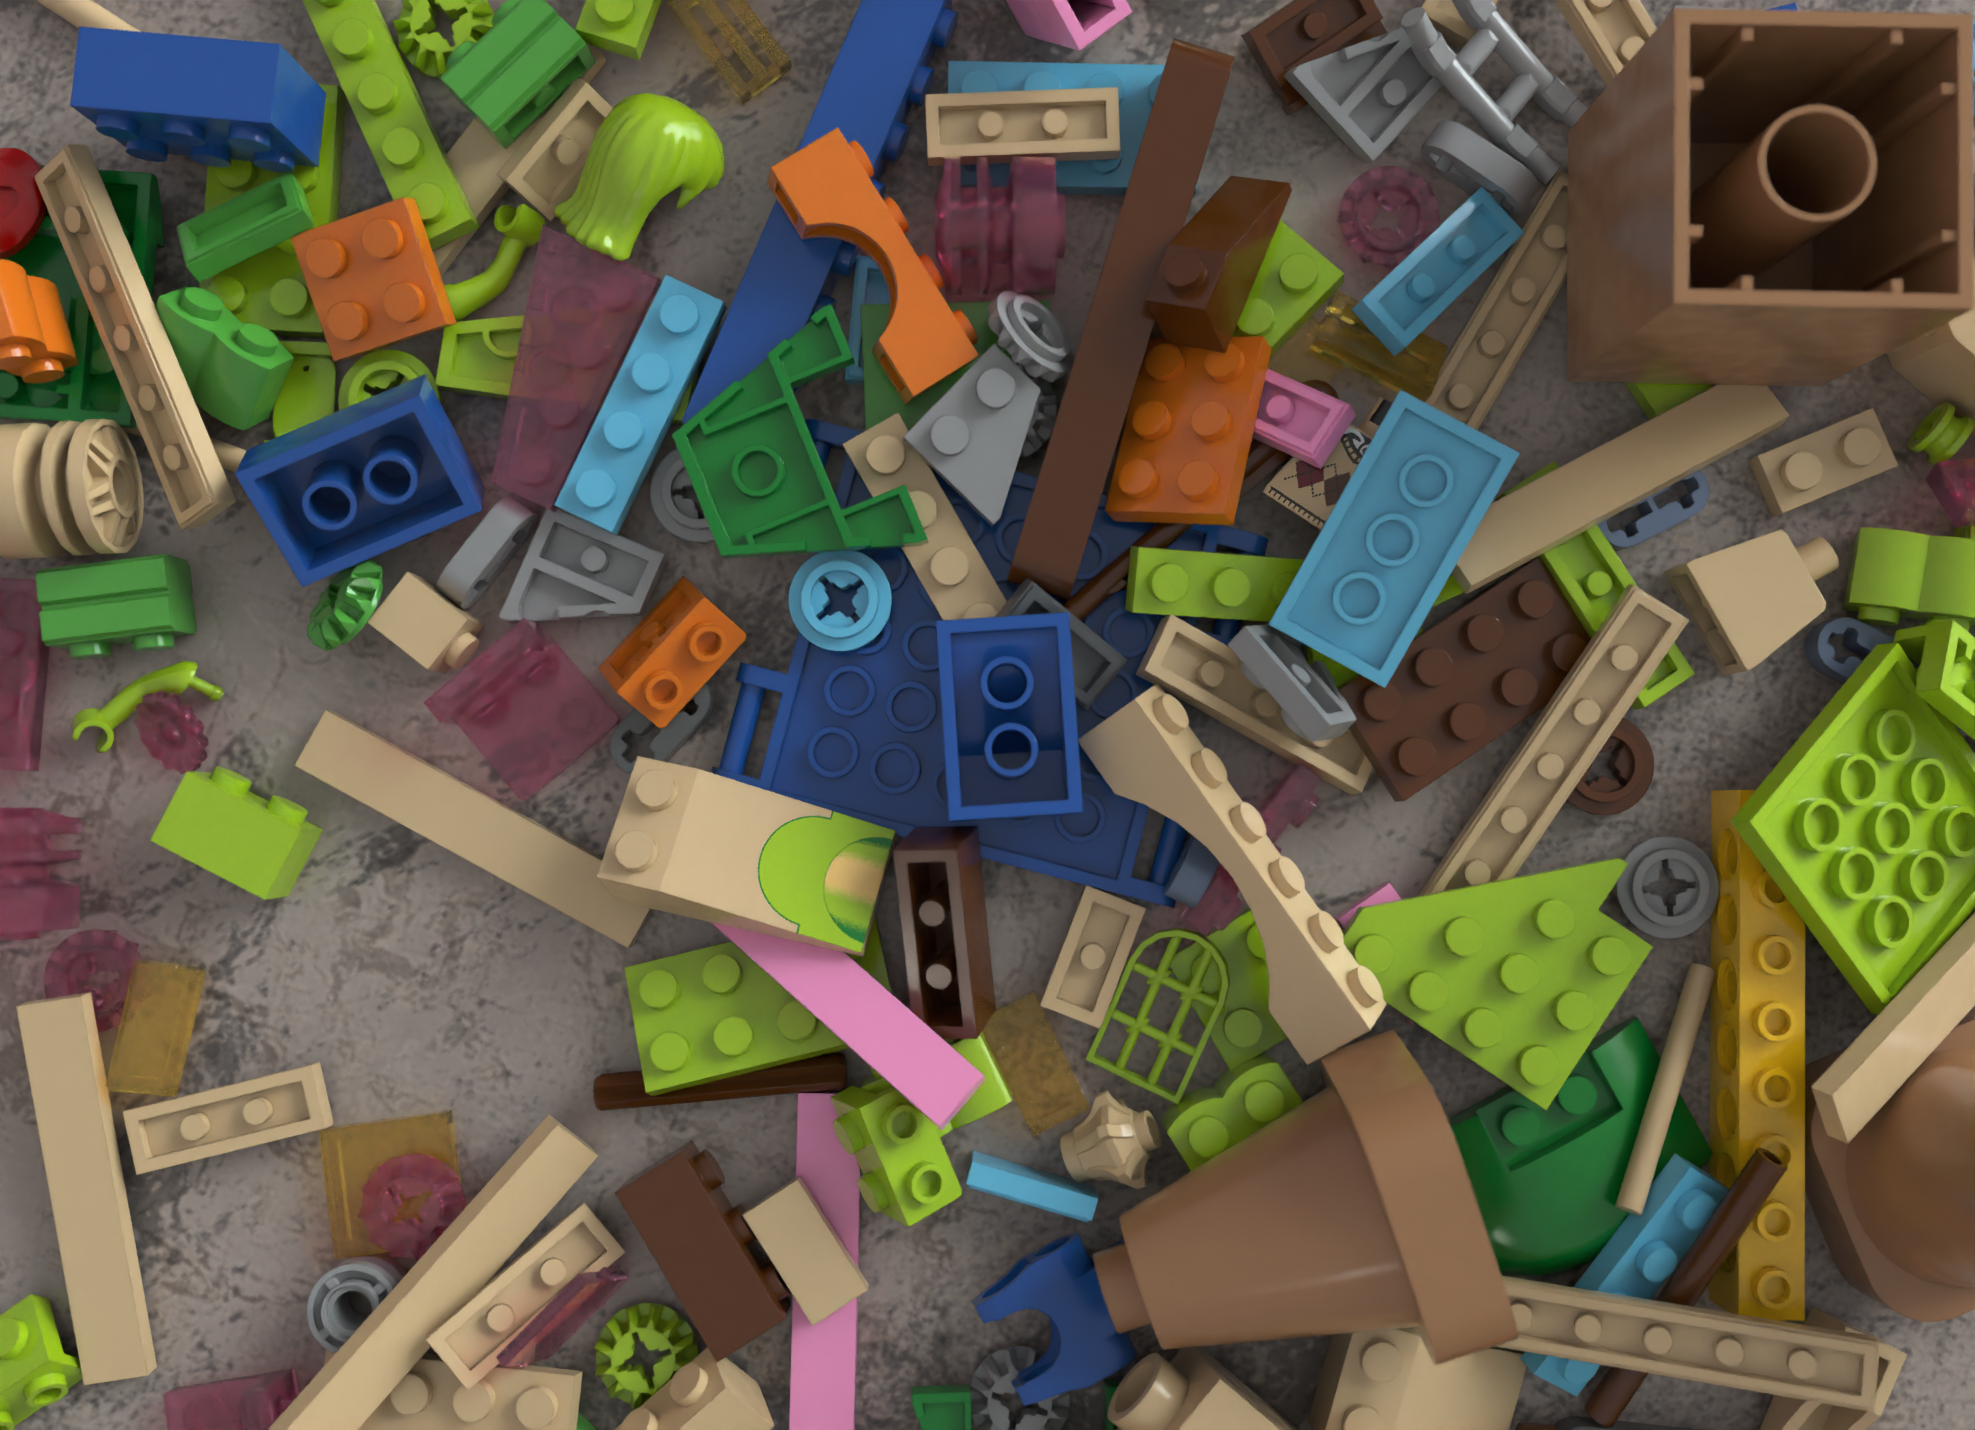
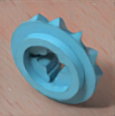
(809, 599)

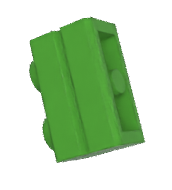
(516, 68)
(115, 604)

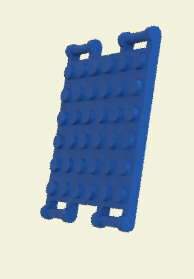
(868, 725)

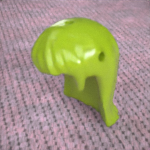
(636, 159)

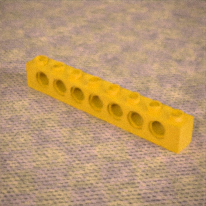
(1757, 1068)

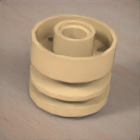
(68, 489)

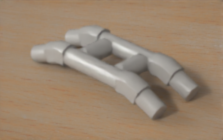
(1531, 80)

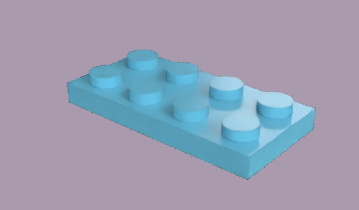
(1136, 95)
(1393, 538)

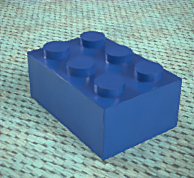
(199, 98)
(361, 481)

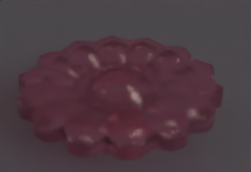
(171, 732)

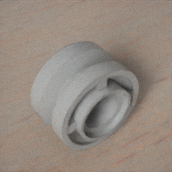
(329, 1304)

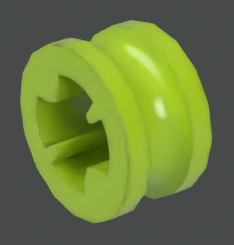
(1941, 433)

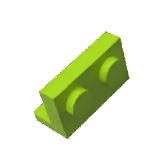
(897, 1152)
(32, 1361)

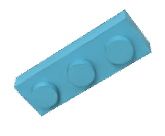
(1437, 271)

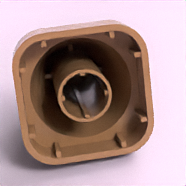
(1904, 1187)
(1320, 1226)

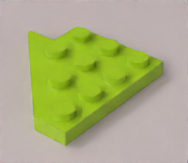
(1506, 968)

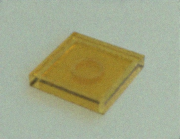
(354, 1154)

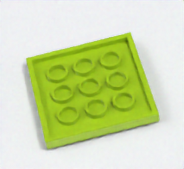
(1872, 827)

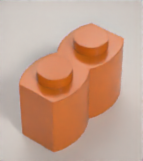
(32, 327)

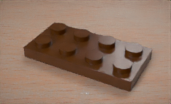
(1467, 680)

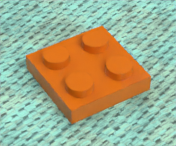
(373, 279)

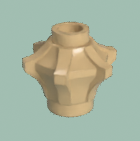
(1111, 1143)

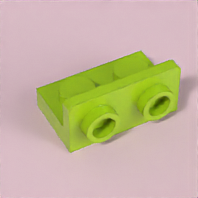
(1944, 669)

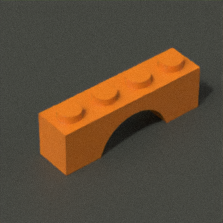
(831, 196)

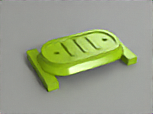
(305, 393)

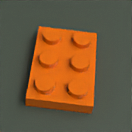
(1188, 433)

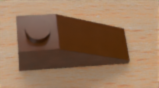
(1215, 263)

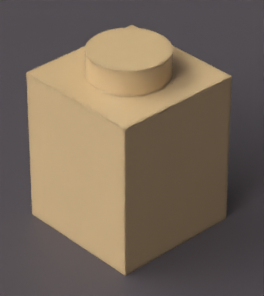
(427, 625)

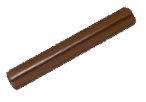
(811, 1074)

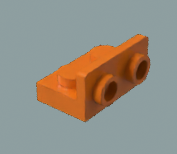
(672, 653)

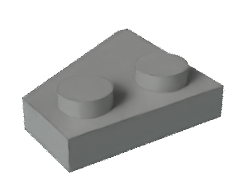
(1366, 90)
(979, 431)
(1305, 692)

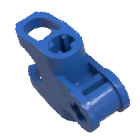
(1065, 1287)

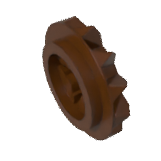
(1631, 764)

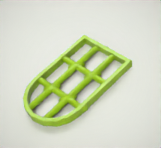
(1140, 1023)

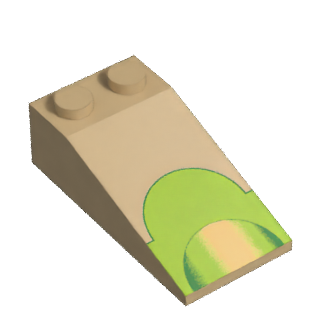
(745, 857)

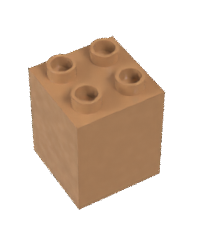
(1771, 197)

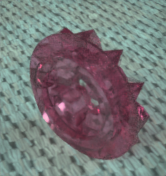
(1392, 189)
(76, 959)
(411, 1176)

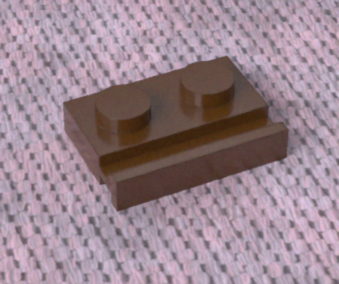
(1305, 33)

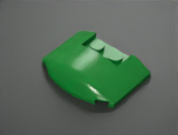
(92, 385)
(1556, 1173)

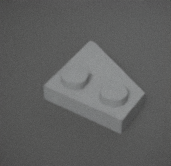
(581, 573)

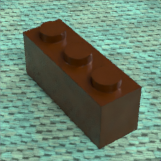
(945, 929)
(705, 1249)

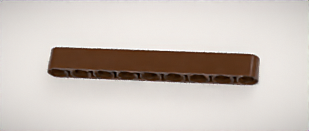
(1120, 319)

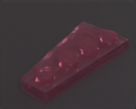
(569, 351)

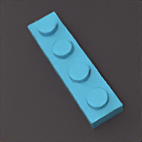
(641, 405)
(1641, 1254)

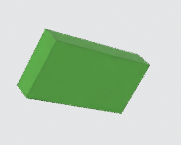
(244, 226)

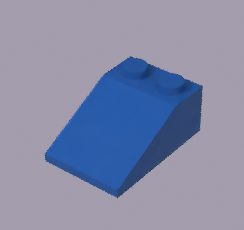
(1009, 717)

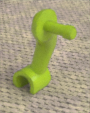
(521, 230)
(171, 679)

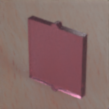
(562, 1317)

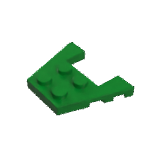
(762, 470)

